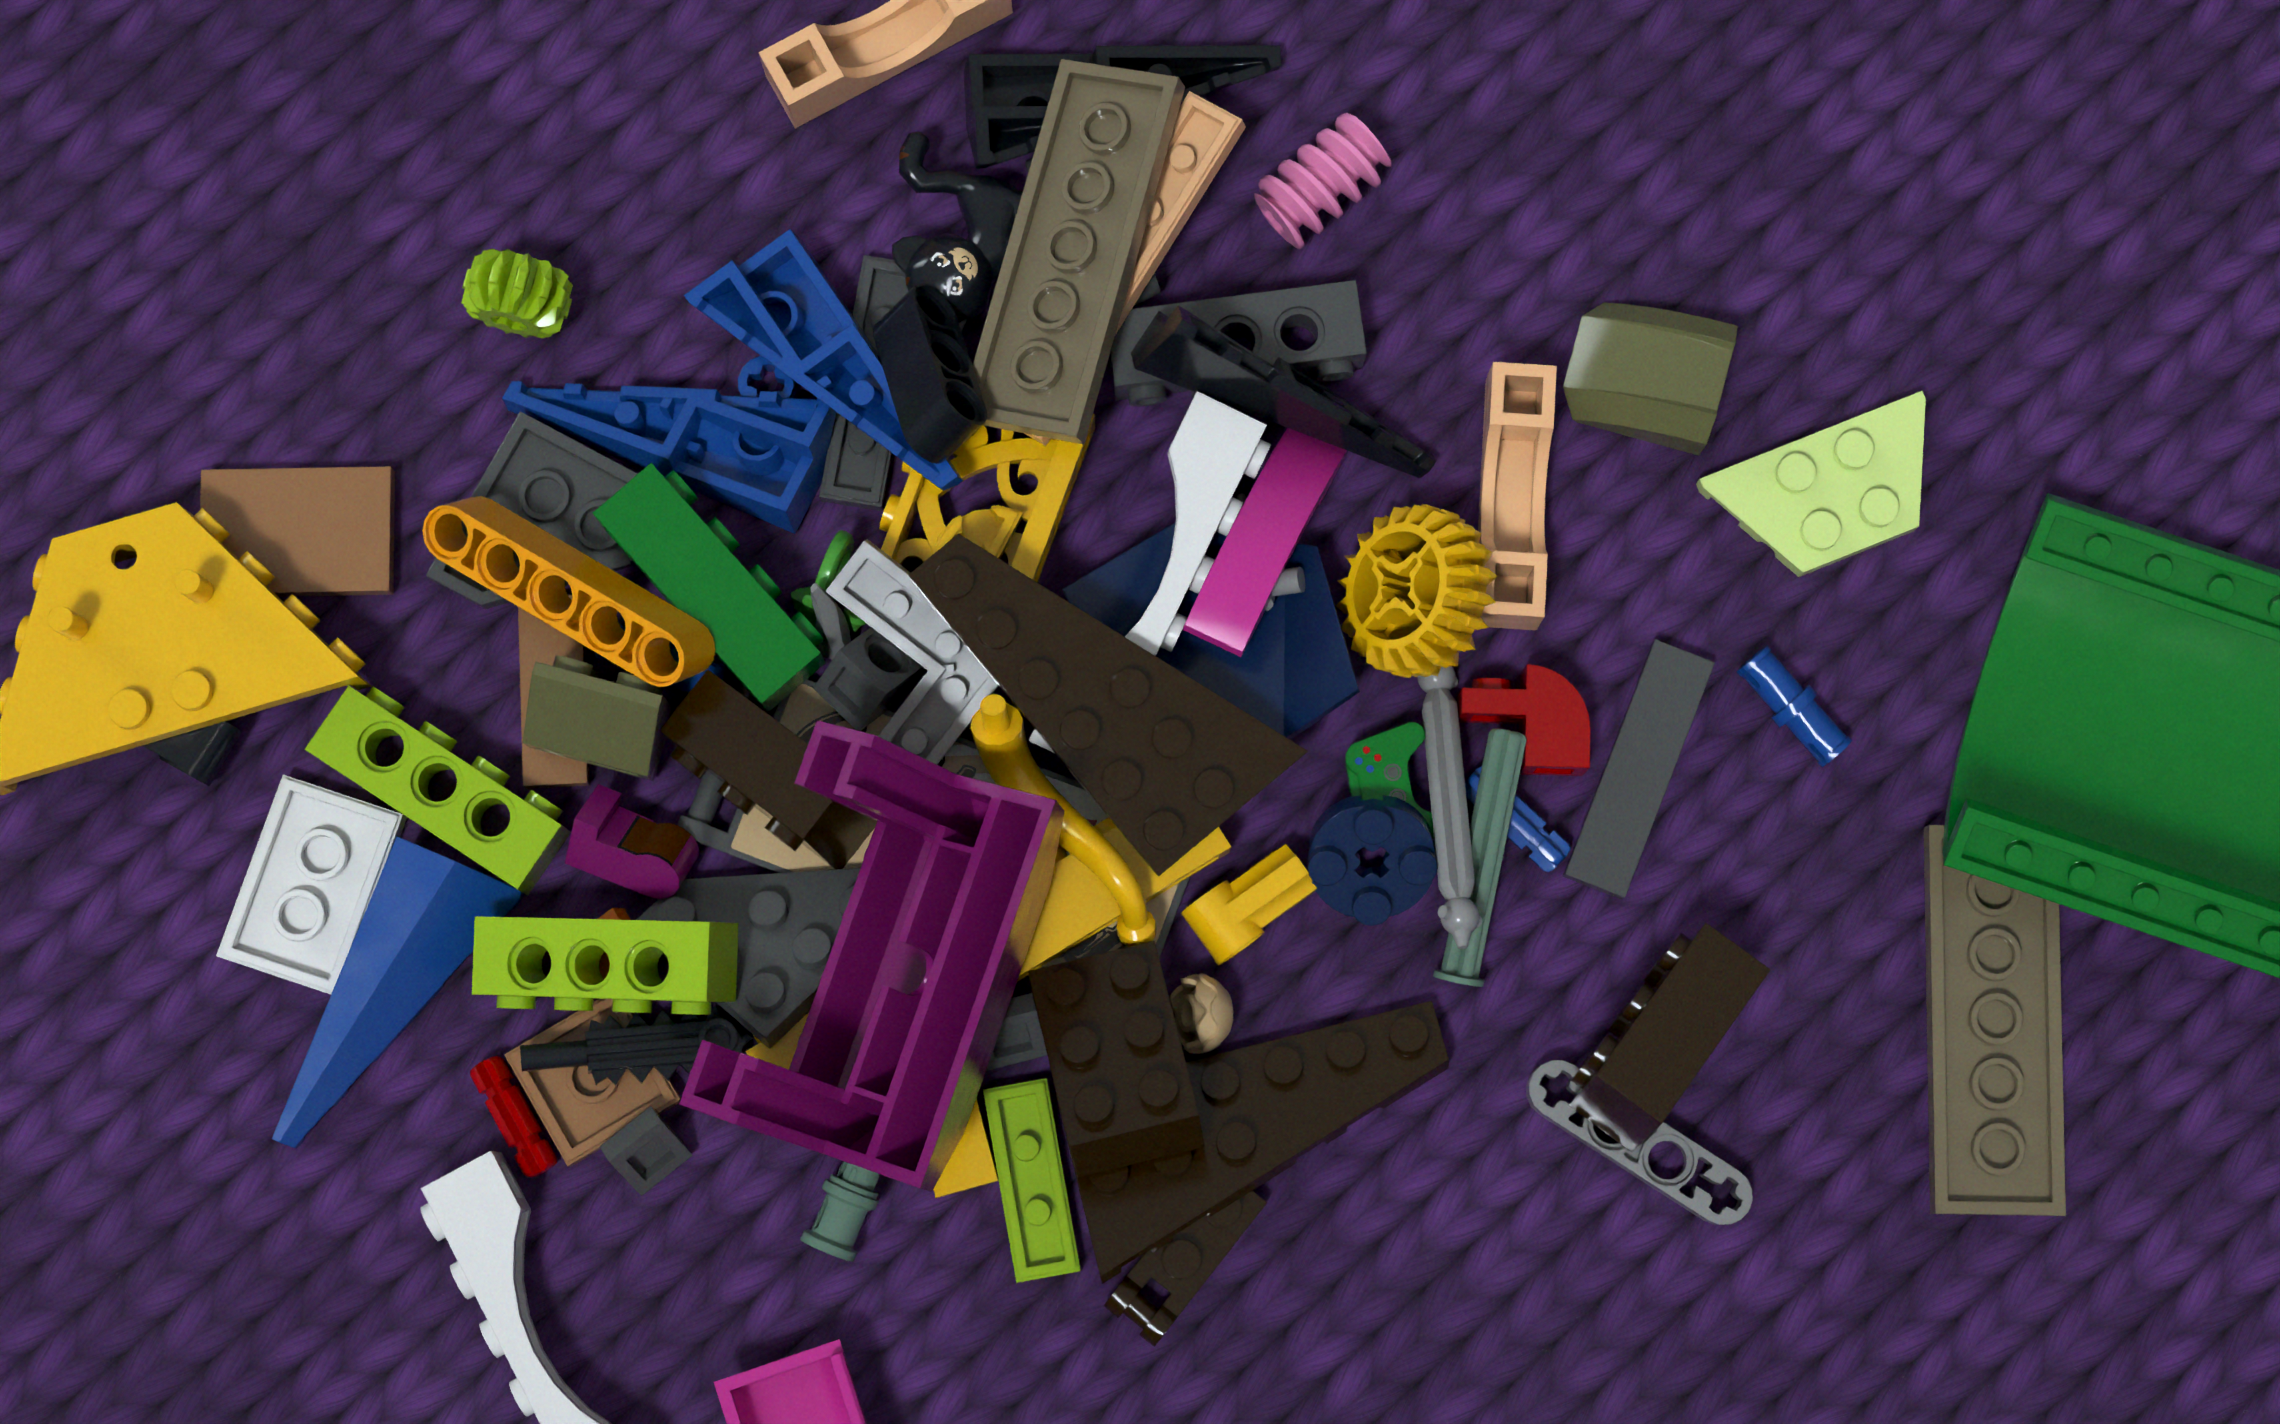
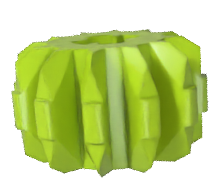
(517, 293)

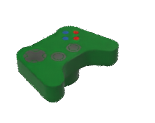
(1381, 765)

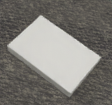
(309, 883)

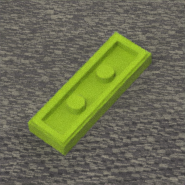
(1031, 1180)

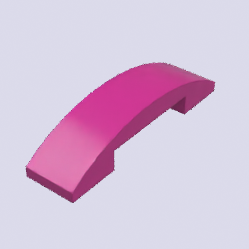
(1263, 540)

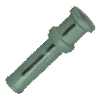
(843, 1211)

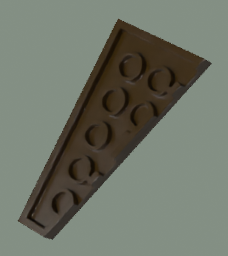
(1131, 729)
(1256, 1118)

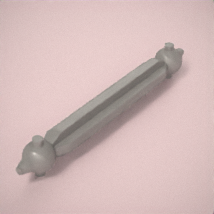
(1449, 806)

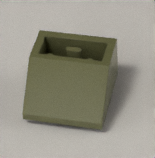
(595, 718)

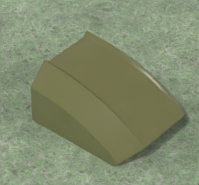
(1649, 374)

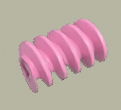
(1320, 178)

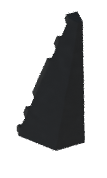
(1012, 91)
(1207, 361)

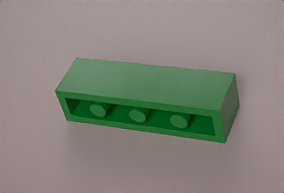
(702, 577)

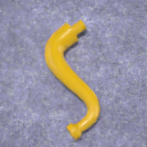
(1006, 756)

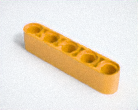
(595, 589)

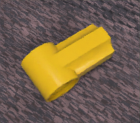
(1236, 912)

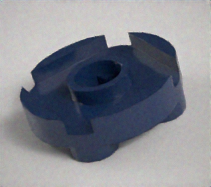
(1371, 892)

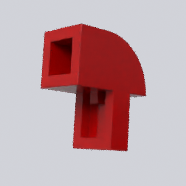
(1547, 714)

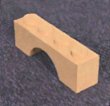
(842, 60)
(1513, 490)

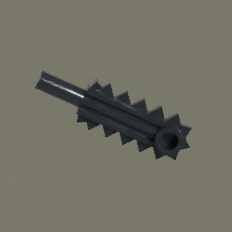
(613, 1050)

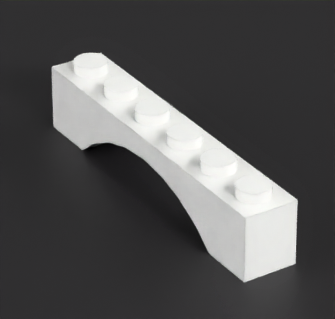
(1206, 465)
(486, 1227)

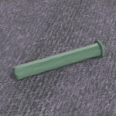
(1488, 840)

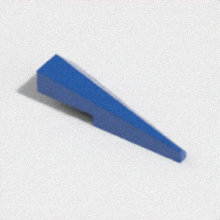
(801, 325)
(740, 450)
(400, 958)

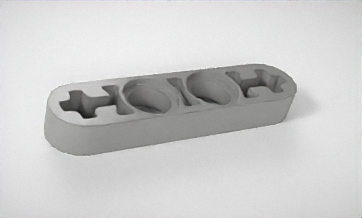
(1637, 1161)

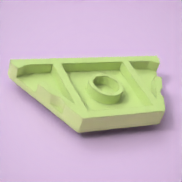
(1832, 488)

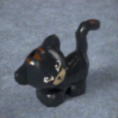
(949, 263)

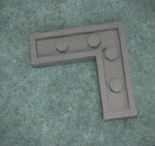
(955, 681)

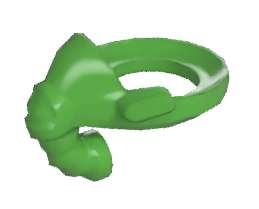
(835, 559)

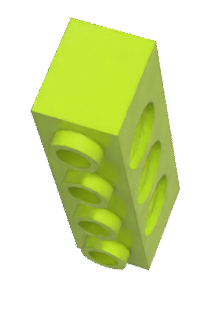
(349, 745)
(698, 953)

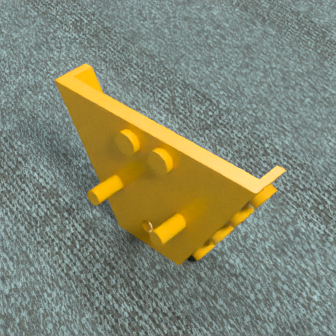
(153, 646)

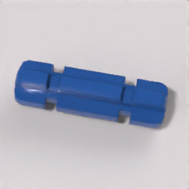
(1528, 830)

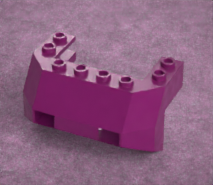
(913, 971)

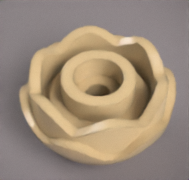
(1201, 1013)

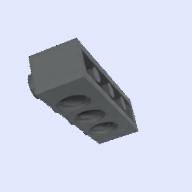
(1325, 310)

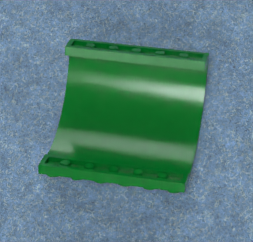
(2130, 736)

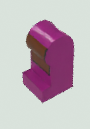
(629, 847)

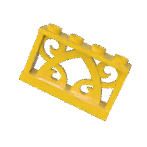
(1052, 465)

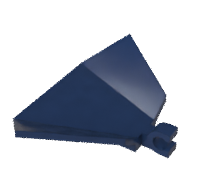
(1293, 663)

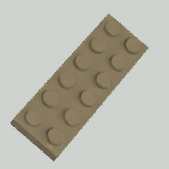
(1074, 248)
(1992, 1045)

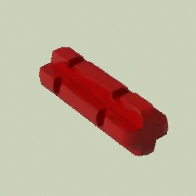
(513, 1116)

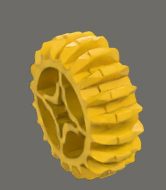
(1417, 574)

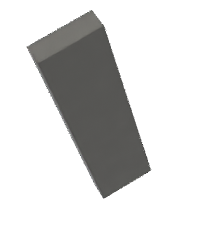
(855, 463)
(1638, 769)

